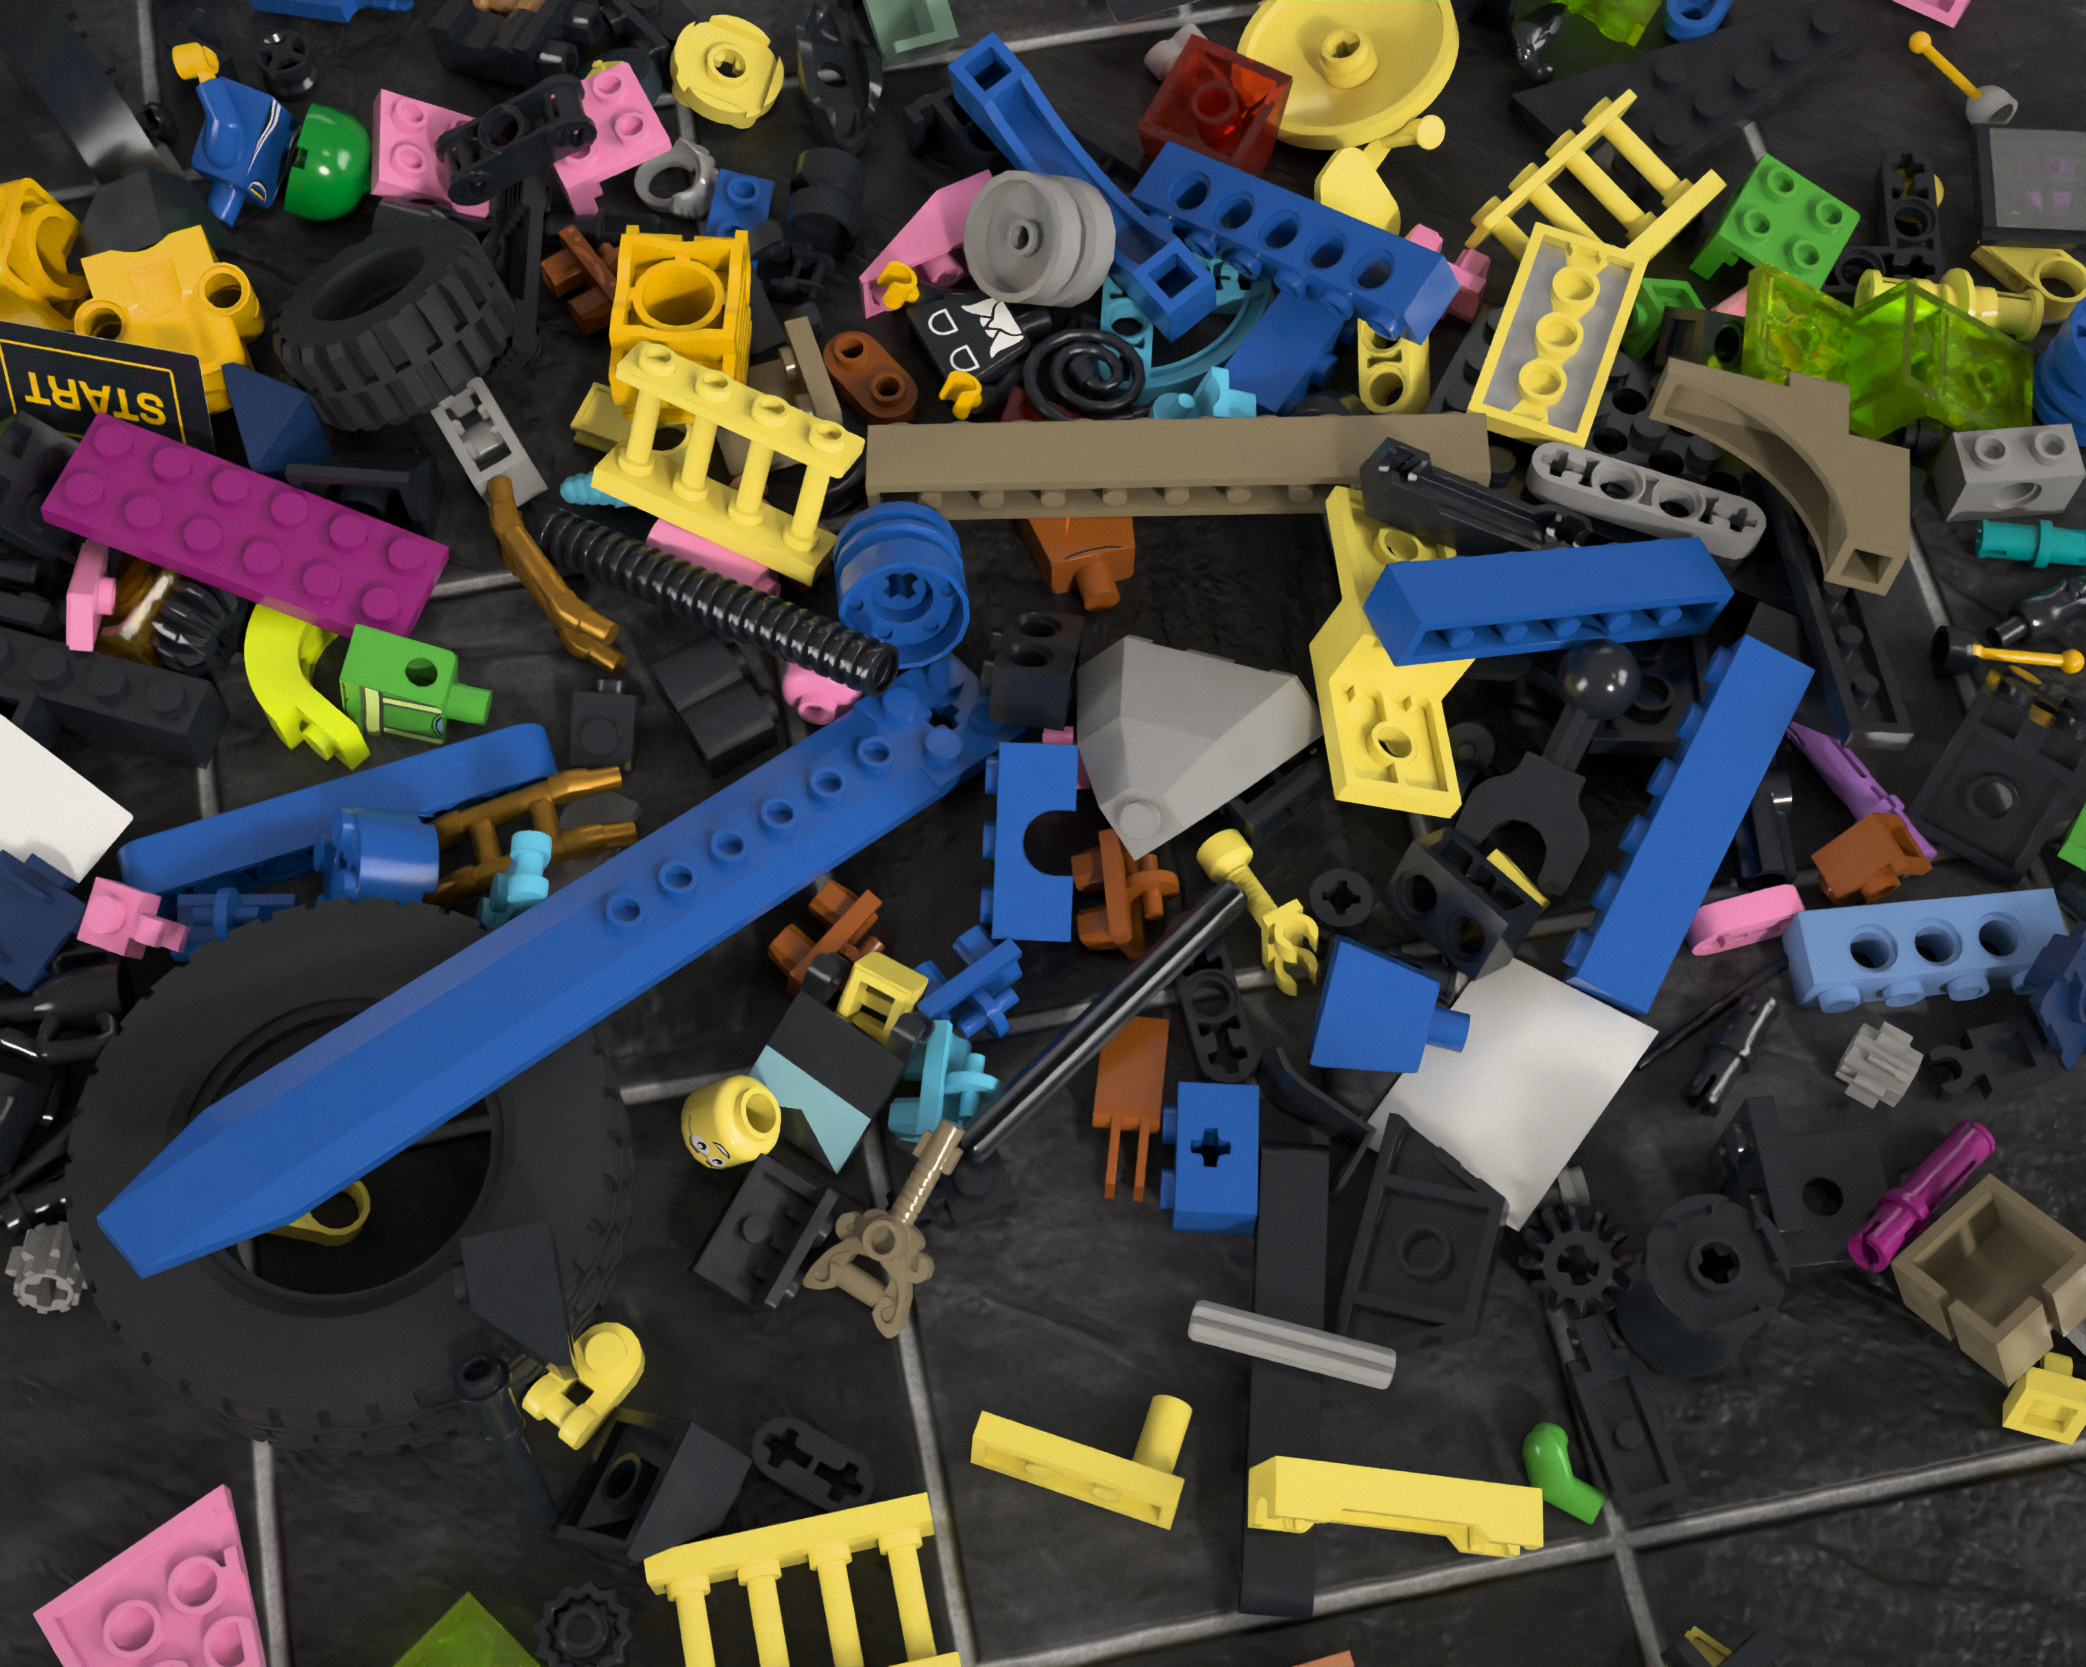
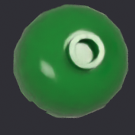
(330, 166)

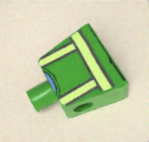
(406, 688)

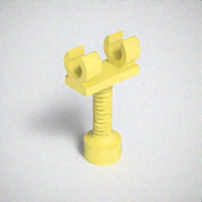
(1282, 928)

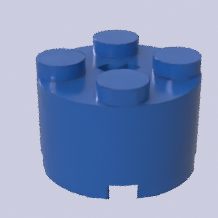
(377, 855)

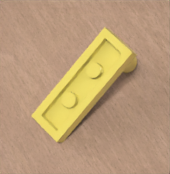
(1132, 1488)

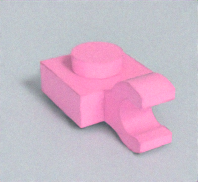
(126, 921)

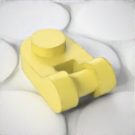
(608, 1366)

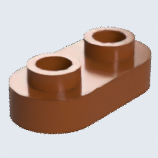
(869, 374)

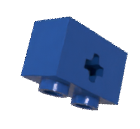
(1219, 1120)

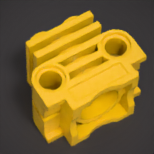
(682, 298)

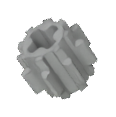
(1879, 1065)
(46, 1269)

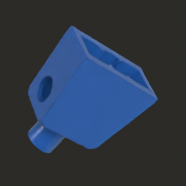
(1379, 1013)

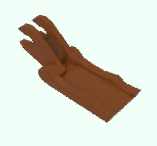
(1131, 1091)

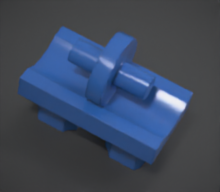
(217, 914)
(979, 992)

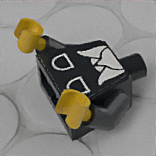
(965, 340)

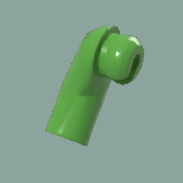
(1550, 1470)

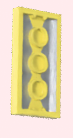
(1557, 338)

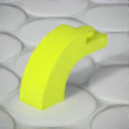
(280, 670)

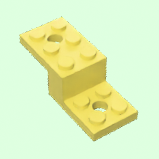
(1367, 696)

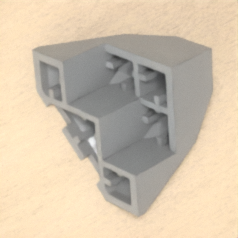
(1181, 734)

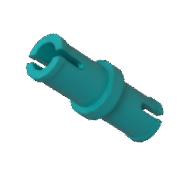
(2031, 543)

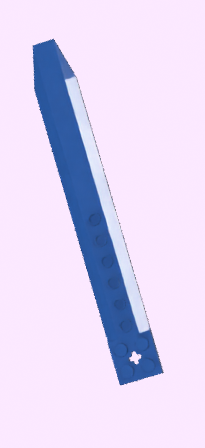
(551, 973)

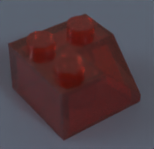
(1218, 107)

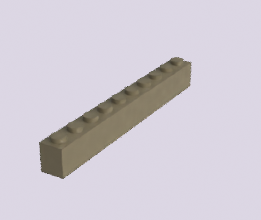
(1152, 463)

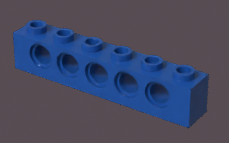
(1297, 244)

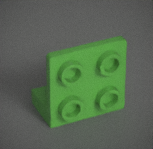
(1780, 221)

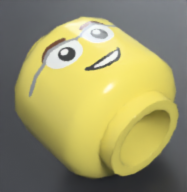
(730, 1122)

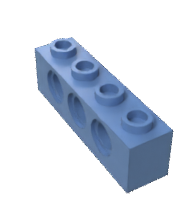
(1887, 933)

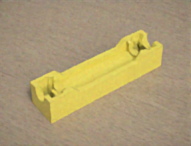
(1472, 1514)

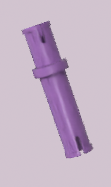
(1851, 780)

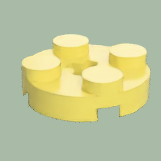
(718, 97)

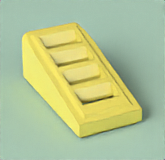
(882, 987)

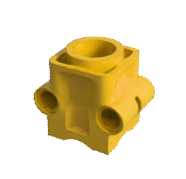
(33, 255)
(175, 303)

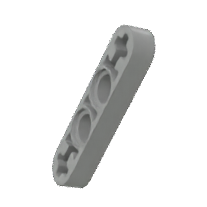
(1646, 492)

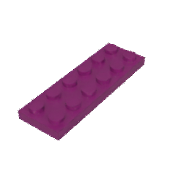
(243, 531)

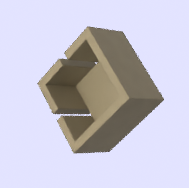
(1996, 1278)

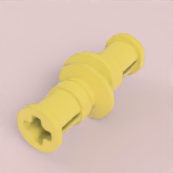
(2004, 311)

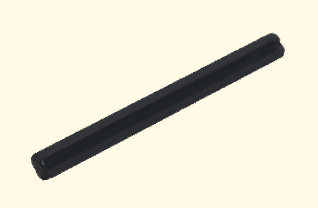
(1101, 1021)

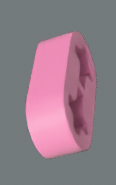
(1743, 919)

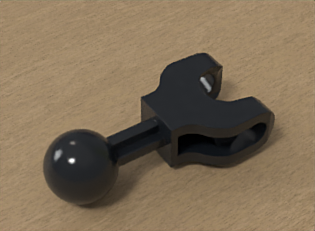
(1596, 684)

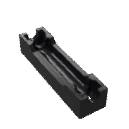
(1415, 496)

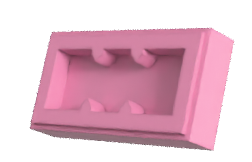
(89, 596)

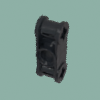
(515, 140)

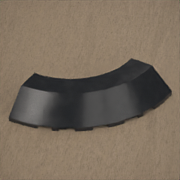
(71, 85)

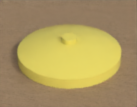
(1353, 64)

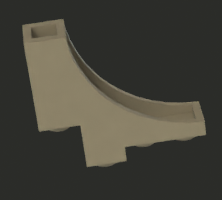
(1798, 438)

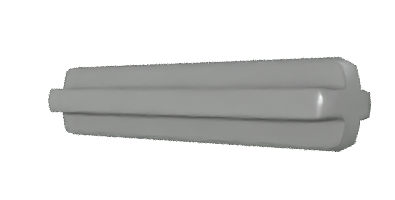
(1292, 1344)

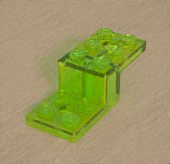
(1897, 352)

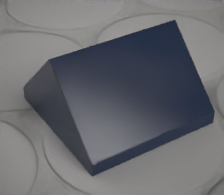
(273, 421)

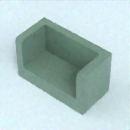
(910, 29)

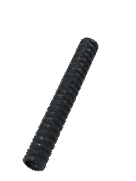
(719, 603)

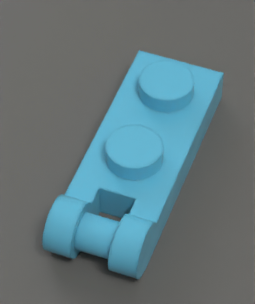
(521, 883)

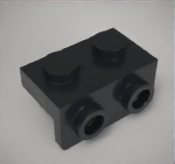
(764, 1236)

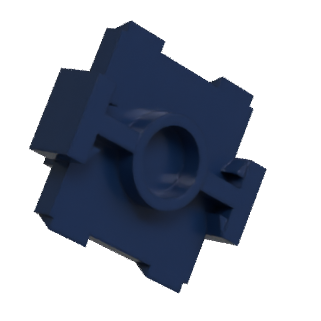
(34, 918)
(2061, 994)

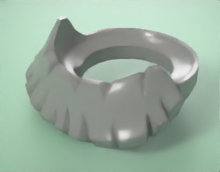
(693, 202)

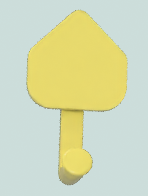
(1351, 179)

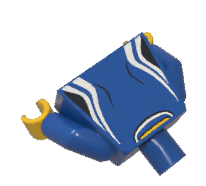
(244, 140)

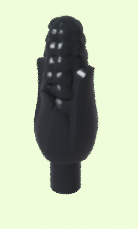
(2041, 613)

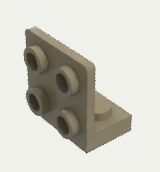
(796, 378)

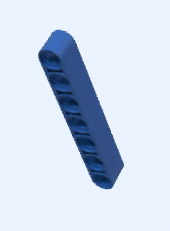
(278, 836)

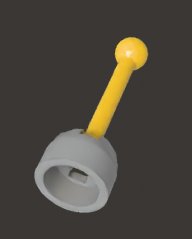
(1985, 104)

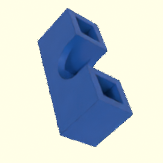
(1027, 784)

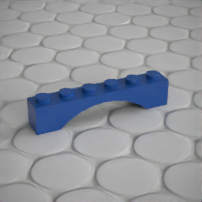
(1023, 125)

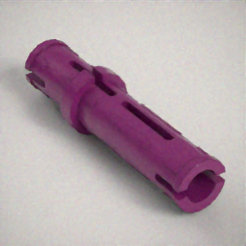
(1908, 1210)

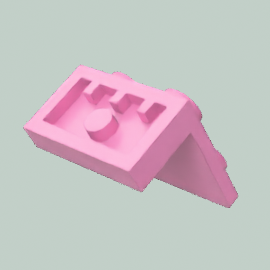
(625, 137)

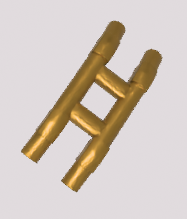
(581, 629)
(539, 801)

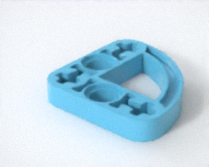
(1187, 373)

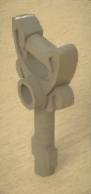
(890, 1238)

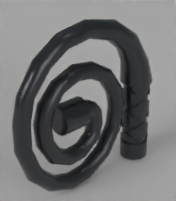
(1086, 374)

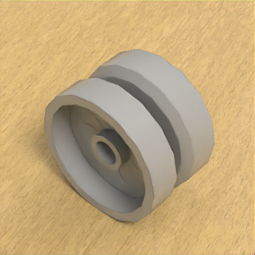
(1039, 239)

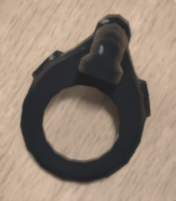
(1528, 38)

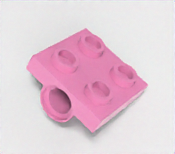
(405, 153)

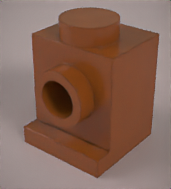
(1869, 860)

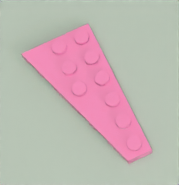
(164, 1600)

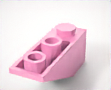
(928, 243)

